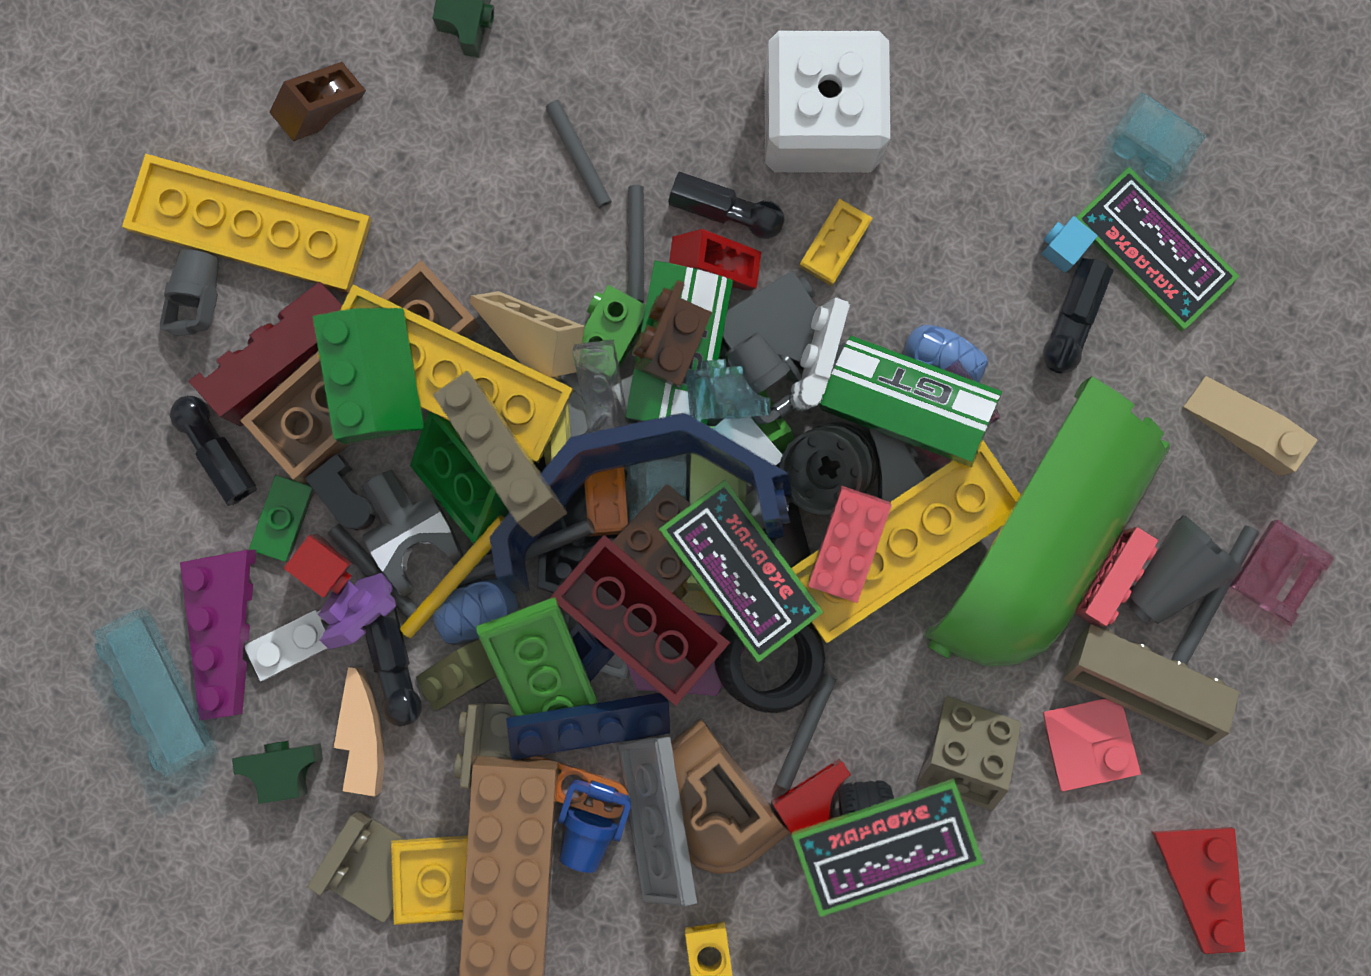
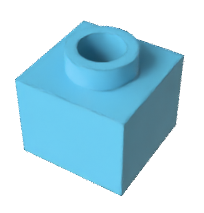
(1067, 243)

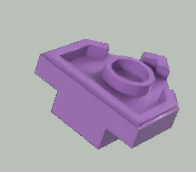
(355, 608)

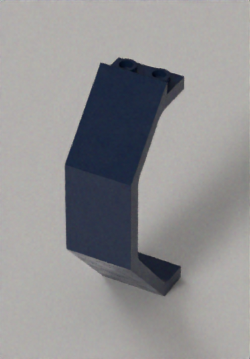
(634, 445)

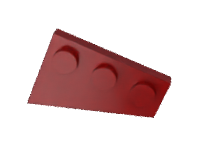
(1208, 883)

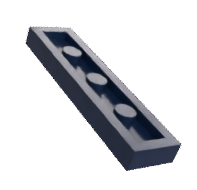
(588, 725)

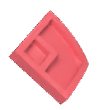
(1090, 744)

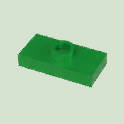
(281, 518)

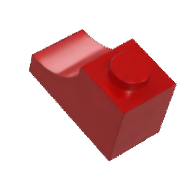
(718, 256)
(319, 566)
(811, 799)

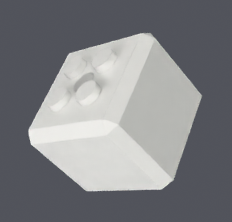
(821, 132)

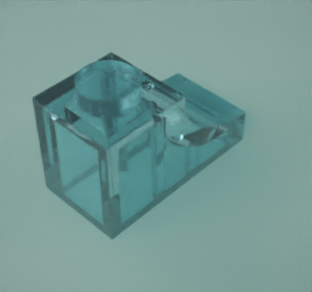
(722, 393)

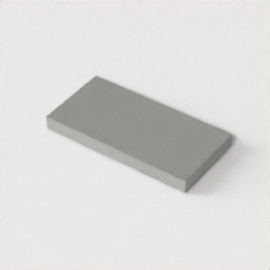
(657, 821)

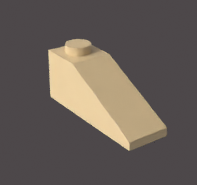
(531, 333)
(1251, 426)

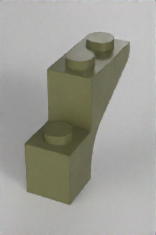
(456, 675)

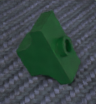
(464, 20)
(279, 770)

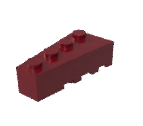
(268, 360)

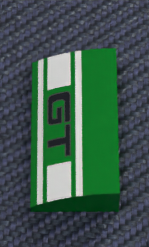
(656, 399)
(910, 400)

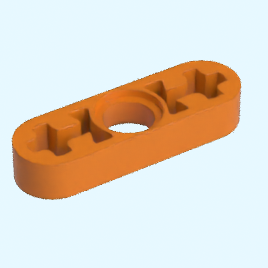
(598, 805)

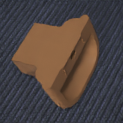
(722, 823)

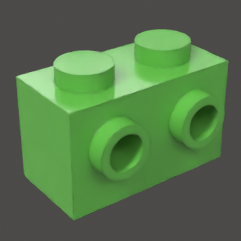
(614, 318)

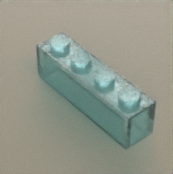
(154, 692)

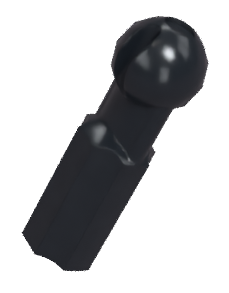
(721, 204)
(1077, 315)
(214, 452)
(391, 662)

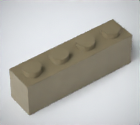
(499, 454)
(1152, 685)

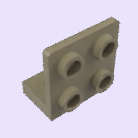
(484, 735)
(974, 750)
(360, 866)

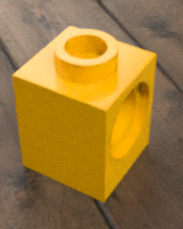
(708, 936)

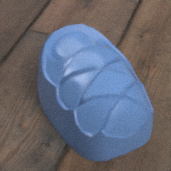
(942, 348)
(471, 607)

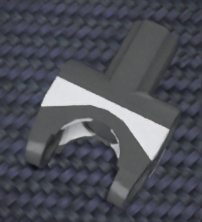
(403, 528)

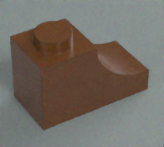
(314, 99)

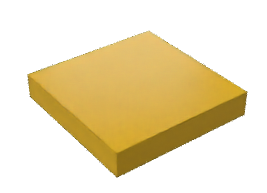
(428, 879)

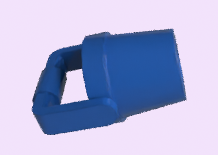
(586, 833)

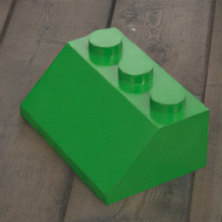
(368, 373)
(456, 477)

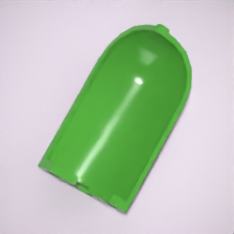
(1055, 533)

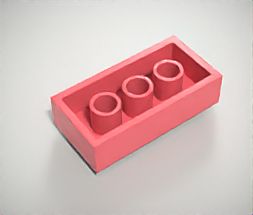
(849, 544)
(1117, 576)

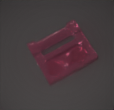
(1271, 566)

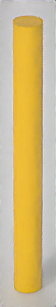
(450, 581)

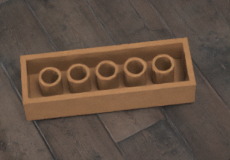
(295, 417)
(508, 867)

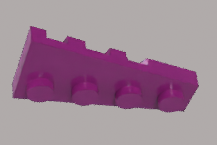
(216, 611)

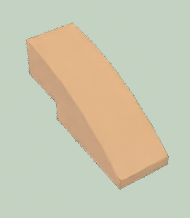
(361, 733)

